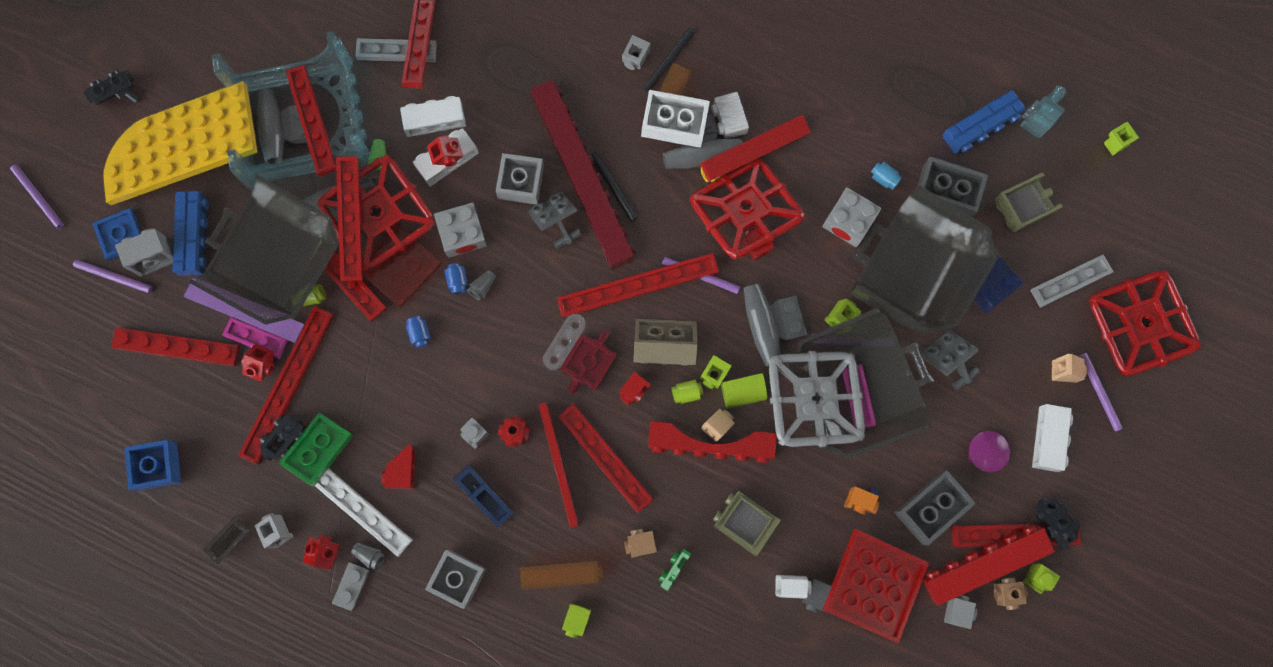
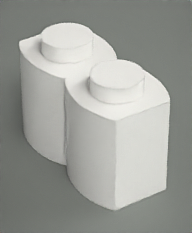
(792, 586)

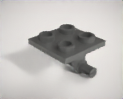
(552, 212)
(949, 354)

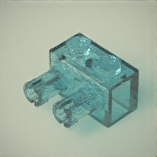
(1044, 113)

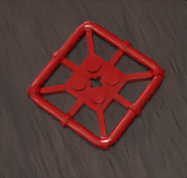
(390, 213)
(745, 219)
(1137, 332)

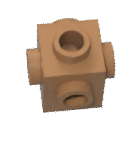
(1004, 591)

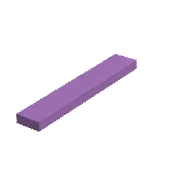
(287, 329)

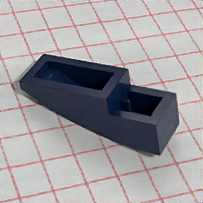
(482, 495)

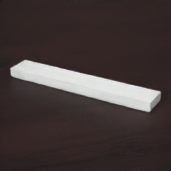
(363, 512)

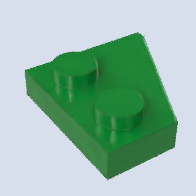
(678, 561)

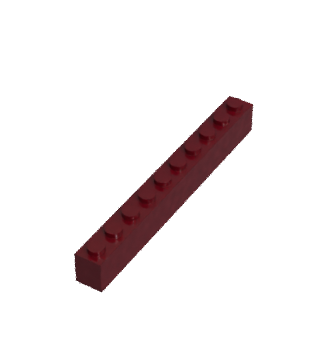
(582, 175)

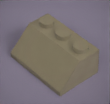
(665, 342)

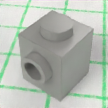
(960, 612)

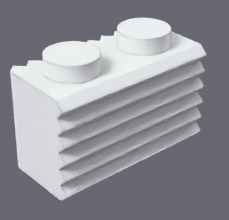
(730, 116)

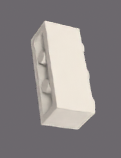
(432, 116)
(434, 173)
(1052, 438)

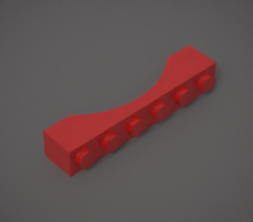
(667, 437)

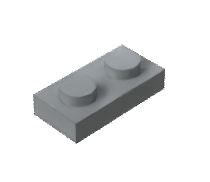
(350, 586)

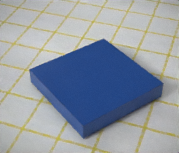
(115, 229)

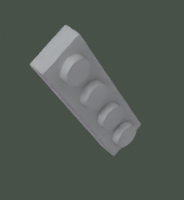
(388, 50)
(1071, 281)

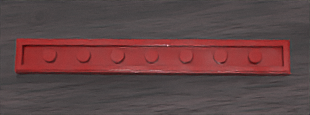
(638, 285)
(287, 382)

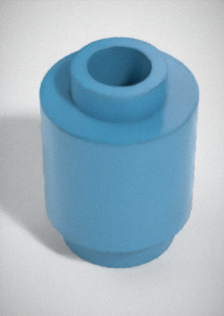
(886, 175)

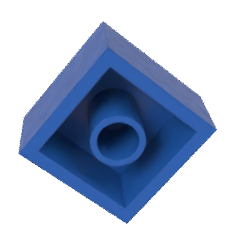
(152, 465)

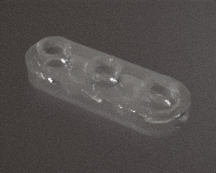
(565, 333)

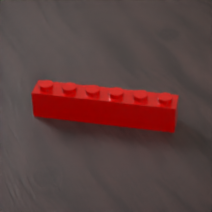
(987, 564)

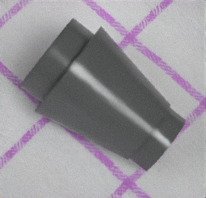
(480, 286)
(368, 555)

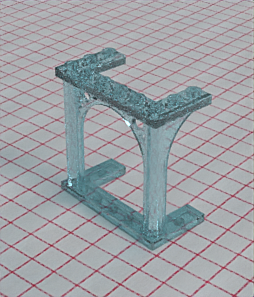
(330, 62)

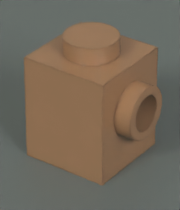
(640, 543)

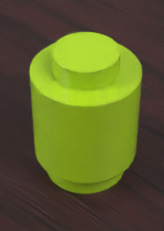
(687, 392)

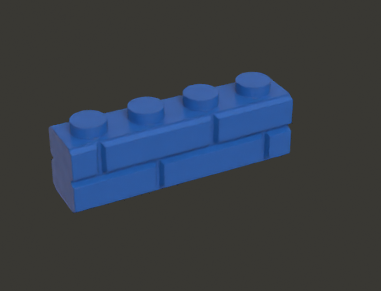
(983, 122)
(190, 233)

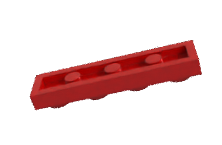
(356, 291)

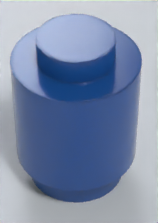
(456, 278)
(418, 332)

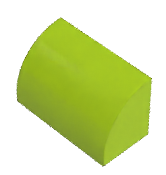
(744, 391)

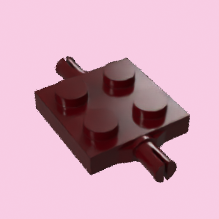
(588, 362)

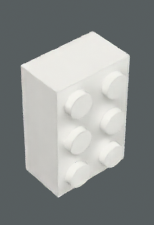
(675, 118)

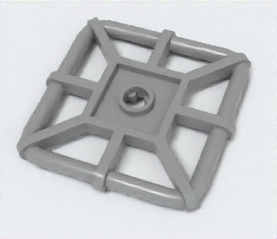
(806, 408)

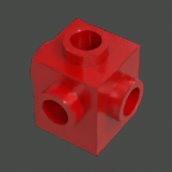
(445, 151)
(258, 362)
(517, 438)
(320, 552)

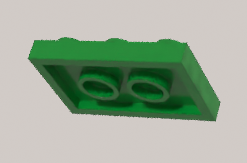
(316, 449)

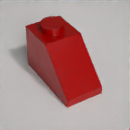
(401, 470)

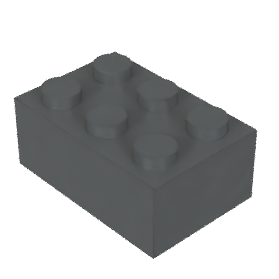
(954, 184)
(934, 508)

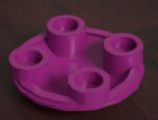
(989, 451)

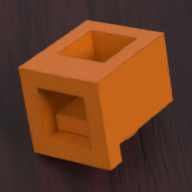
(862, 501)

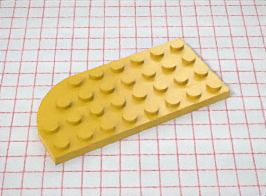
(180, 143)

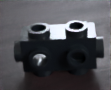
(116, 84)
(286, 430)
(1057, 521)

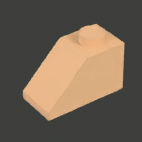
(1069, 369)
(718, 424)

